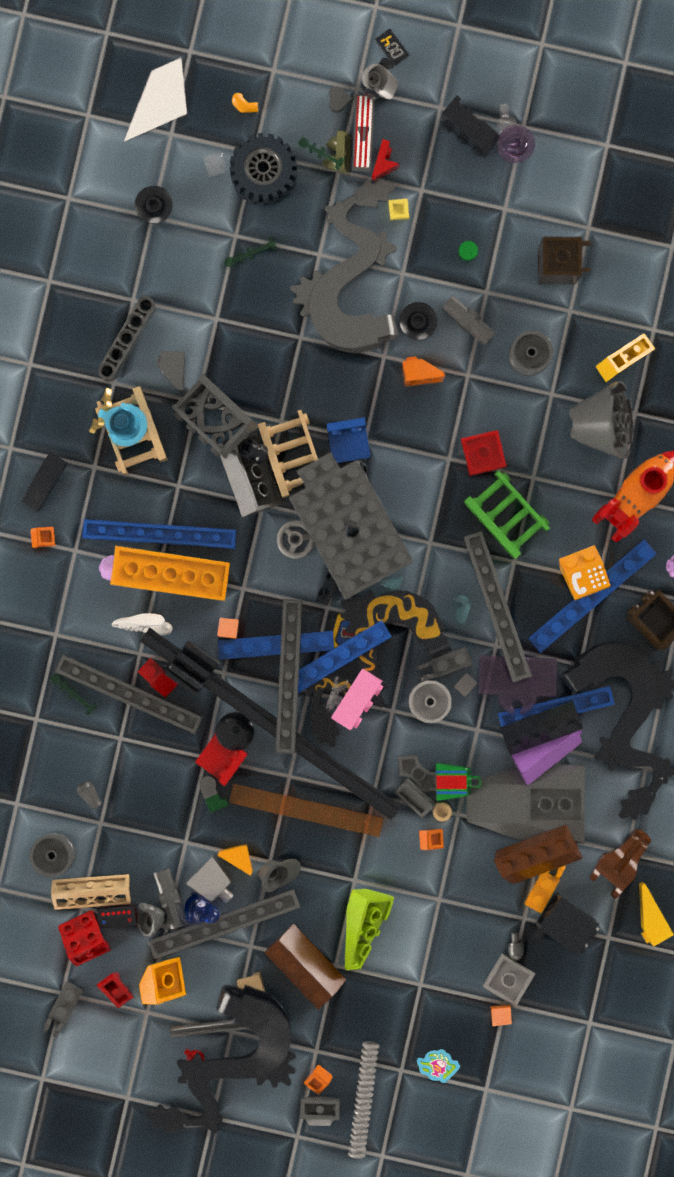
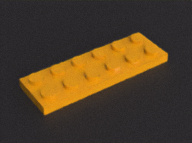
(169, 573)

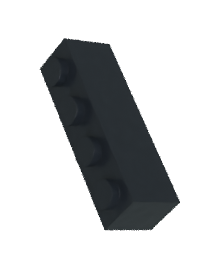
(541, 728)

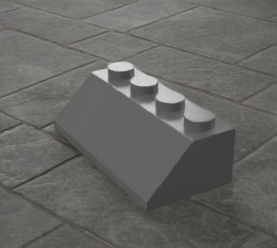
(251, 481)

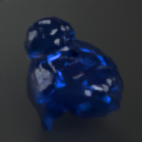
(199, 910)

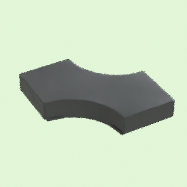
(410, 767)

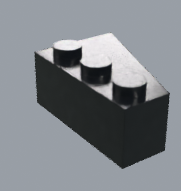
(469, 128)

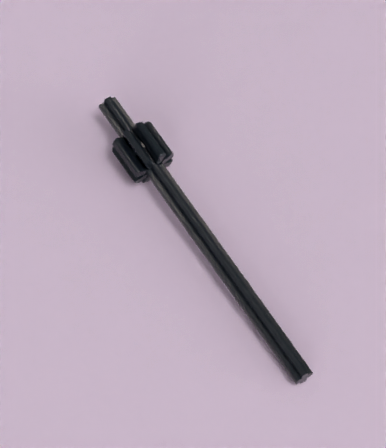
(194, 669)

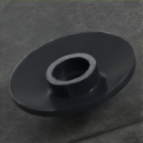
(149, 196)
(420, 311)
(231, 740)

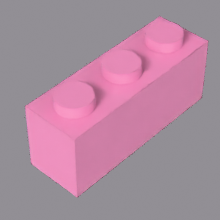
(357, 700)

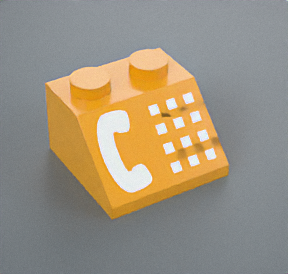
(584, 572)

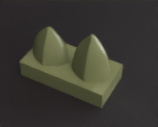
(342, 146)

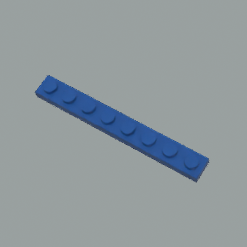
(578, 608)

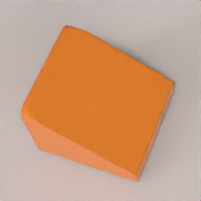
(42, 537)
(228, 628)
(431, 839)
(501, 1015)
(318, 1079)

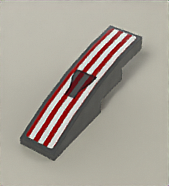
(363, 133)

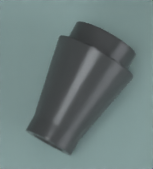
(89, 794)

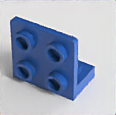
(348, 440)

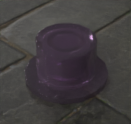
(516, 144)

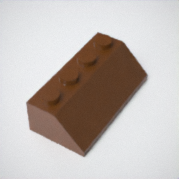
(537, 855)
(305, 966)

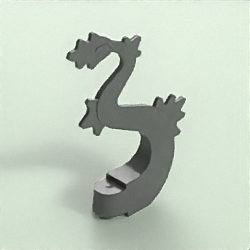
(322, 293)

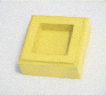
(398, 209)

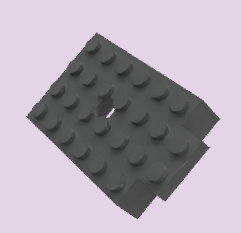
(341, 497)

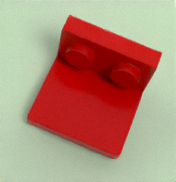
(220, 761)
(83, 938)

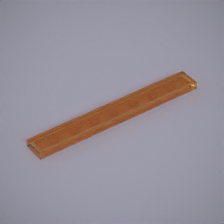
(306, 810)

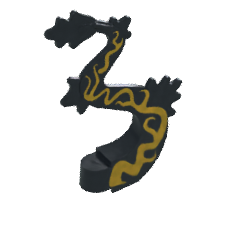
(363, 613)

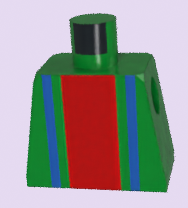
(454, 781)

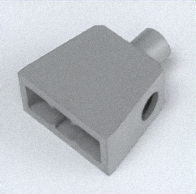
(211, 881)

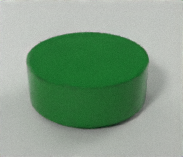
(468, 250)

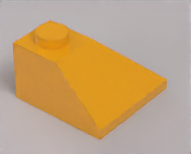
(162, 982)

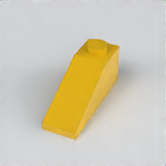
(625, 357)
(652, 920)

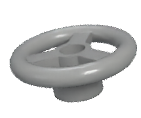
(291, 553)

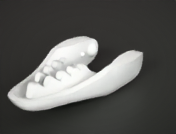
(143, 622)

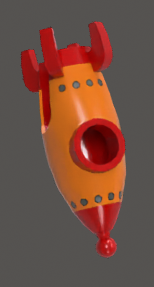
(638, 494)

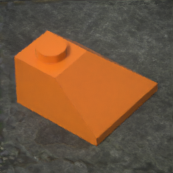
(420, 372)

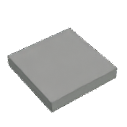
(508, 979)

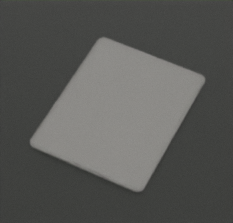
(465, 684)

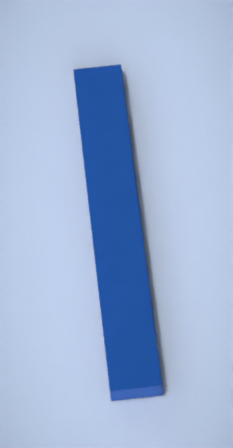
(159, 534)

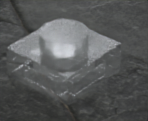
(214, 164)

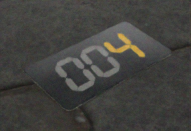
(392, 47)

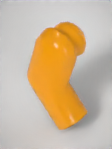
(242, 105)

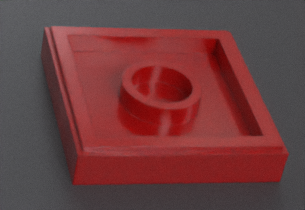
(483, 453)

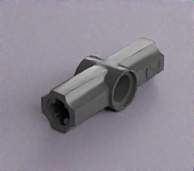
(468, 320)
(170, 898)

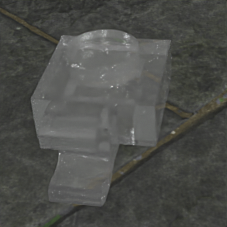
(505, 120)
(334, 698)

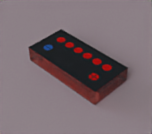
(117, 916)

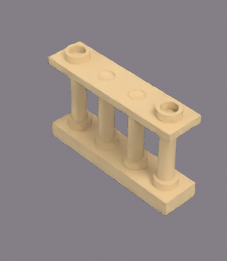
(151, 434)
(273, 450)

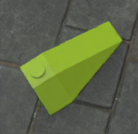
(364, 917)

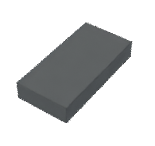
(415, 798)

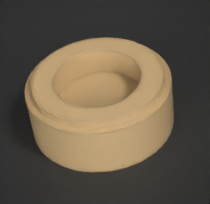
(442, 811)

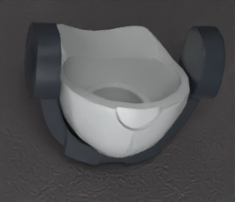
(379, 81)

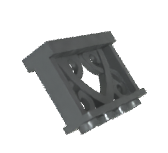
(213, 392)

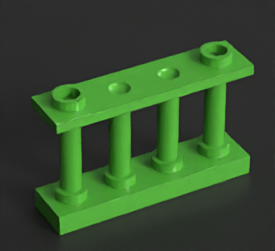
(488, 518)

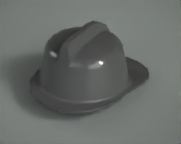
(277, 874)

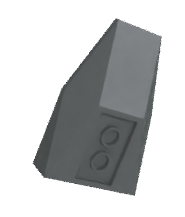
(524, 810)

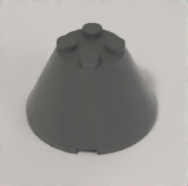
(605, 421)

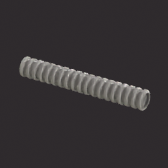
(363, 1100)

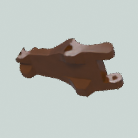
(621, 863)

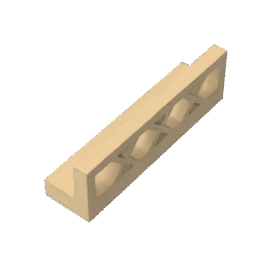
(90, 888)

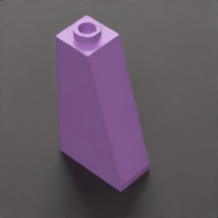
(540, 758)

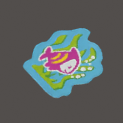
(438, 1065)

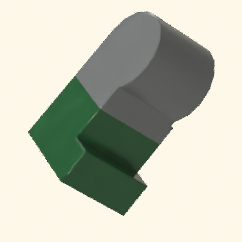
(210, 793)

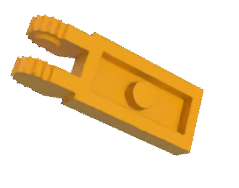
(543, 890)

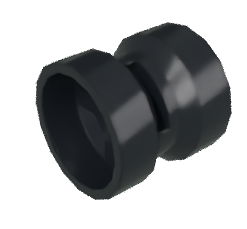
(252, 450)

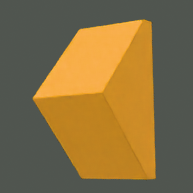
(238, 857)

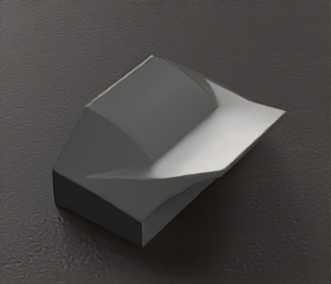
(319, 1110)

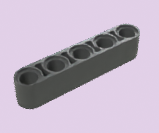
(127, 329)

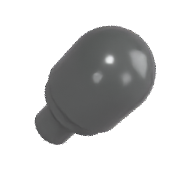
(515, 947)

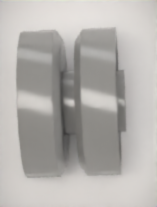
(419, 696)

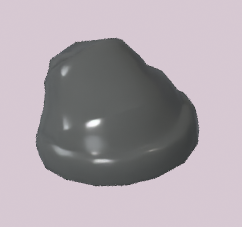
(149, 919)

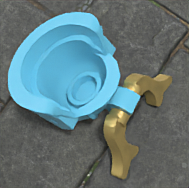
(125, 423)

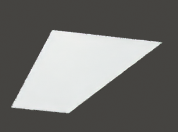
(161, 100)

